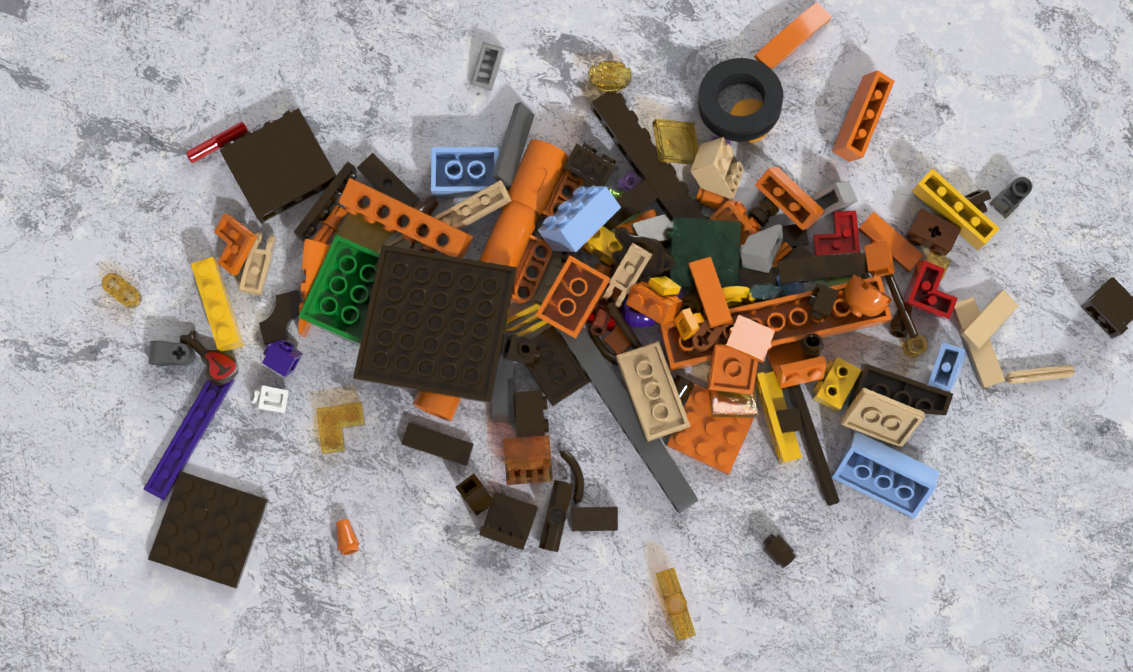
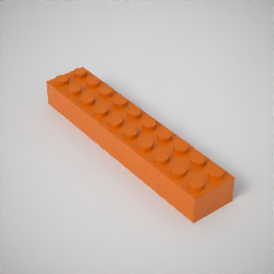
(784, 315)

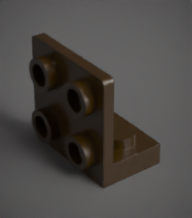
(589, 166)
(1110, 307)
(509, 521)

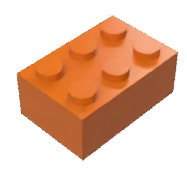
(573, 297)

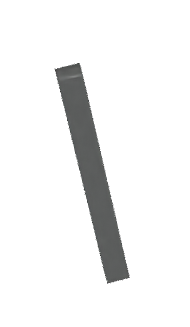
(622, 409)

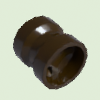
(763, 211)

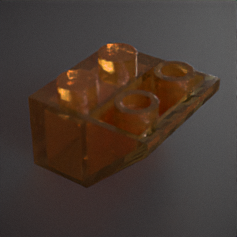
(528, 460)

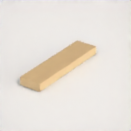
(983, 359)

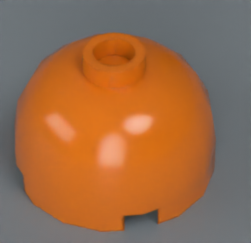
(865, 297)

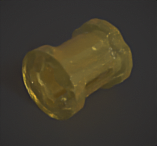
(921, 347)

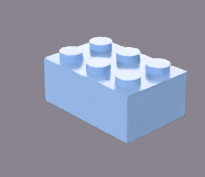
(462, 170)
(579, 218)

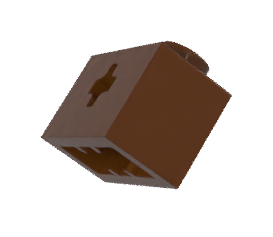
(944, 232)

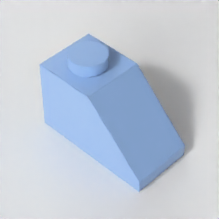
(947, 367)

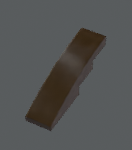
(822, 267)

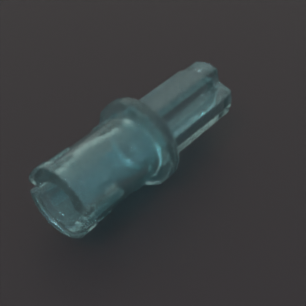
(768, 291)

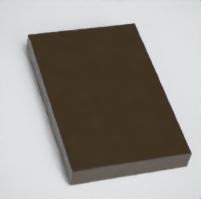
(556, 368)

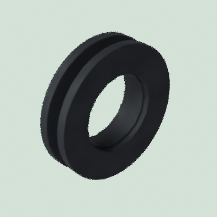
(743, 72)

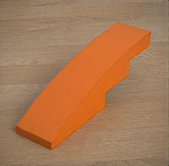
(793, 36)

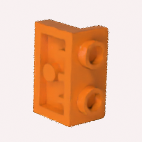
(737, 212)

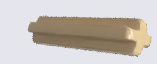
(1040, 374)

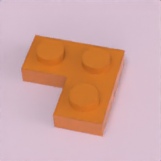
(238, 240)

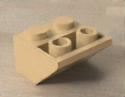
(717, 168)

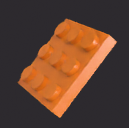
(709, 438)

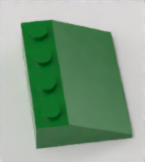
(342, 290)

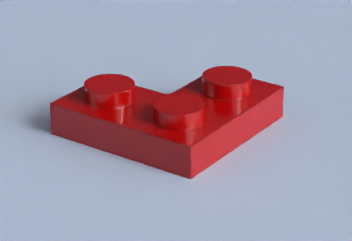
(843, 240)

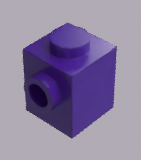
(281, 357)

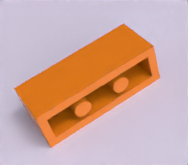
(789, 198)

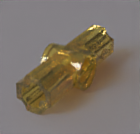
(679, 619)

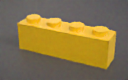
(955, 208)
(217, 304)

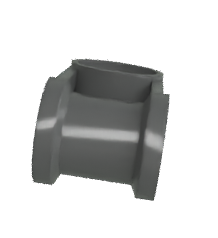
(1009, 198)
(167, 353)

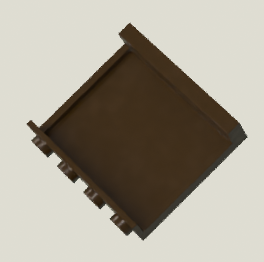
(278, 165)

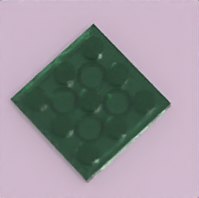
(701, 239)

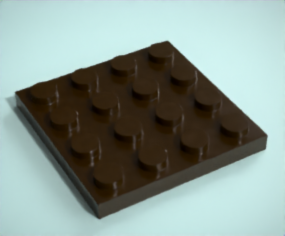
(208, 529)

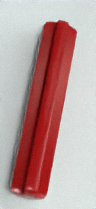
(216, 142)

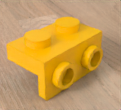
(603, 245)

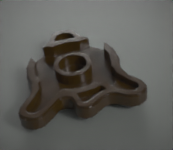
(659, 261)

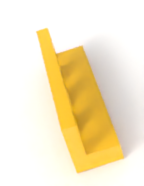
(772, 401)

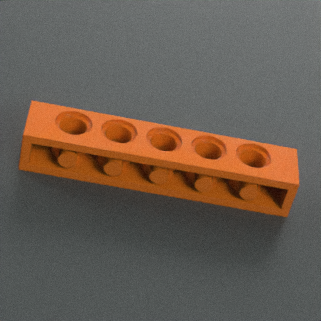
(353, 199)

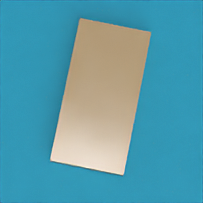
(652, 391)

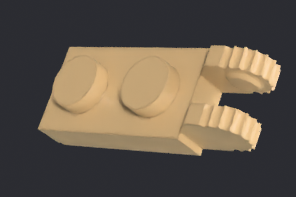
(257, 266)
(628, 272)

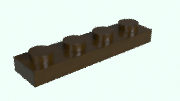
(320, 210)

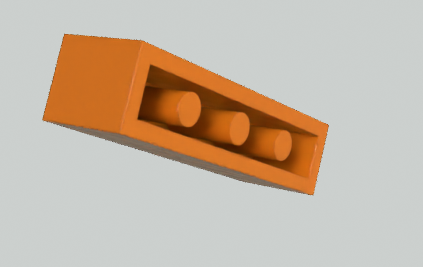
(863, 116)

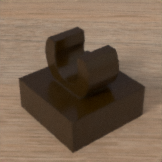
(978, 198)

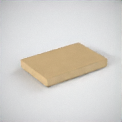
(882, 418)

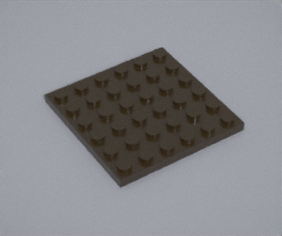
(435, 324)

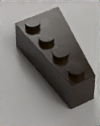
(902, 389)

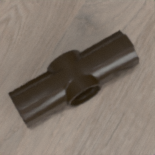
(560, 501)

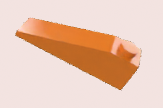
(313, 258)

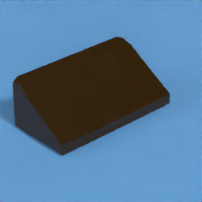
(594, 518)

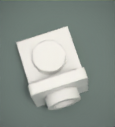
(269, 399)

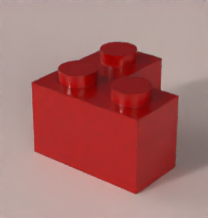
(923, 291)

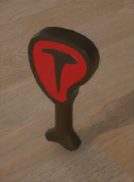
(220, 365)

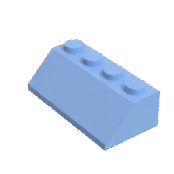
(886, 474)

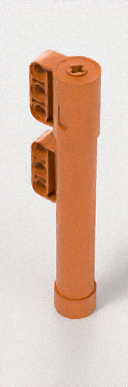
(511, 243)

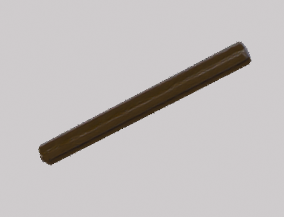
(814, 446)

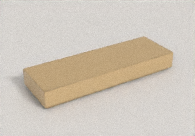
(989, 320)

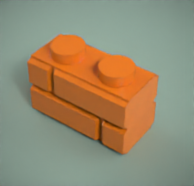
(652, 304)

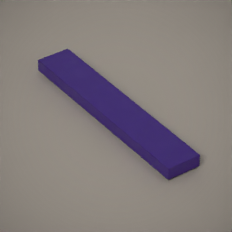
(186, 439)

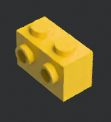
(836, 384)

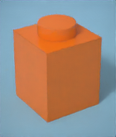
(879, 258)

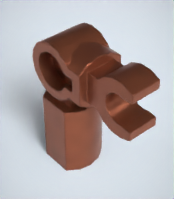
(601, 317)

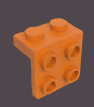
(791, 368)

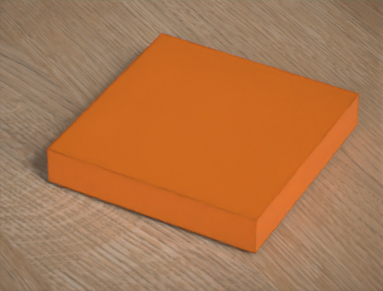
(731, 371)

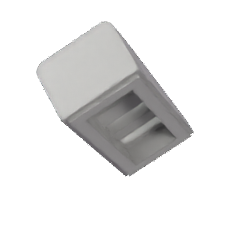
(490, 48)

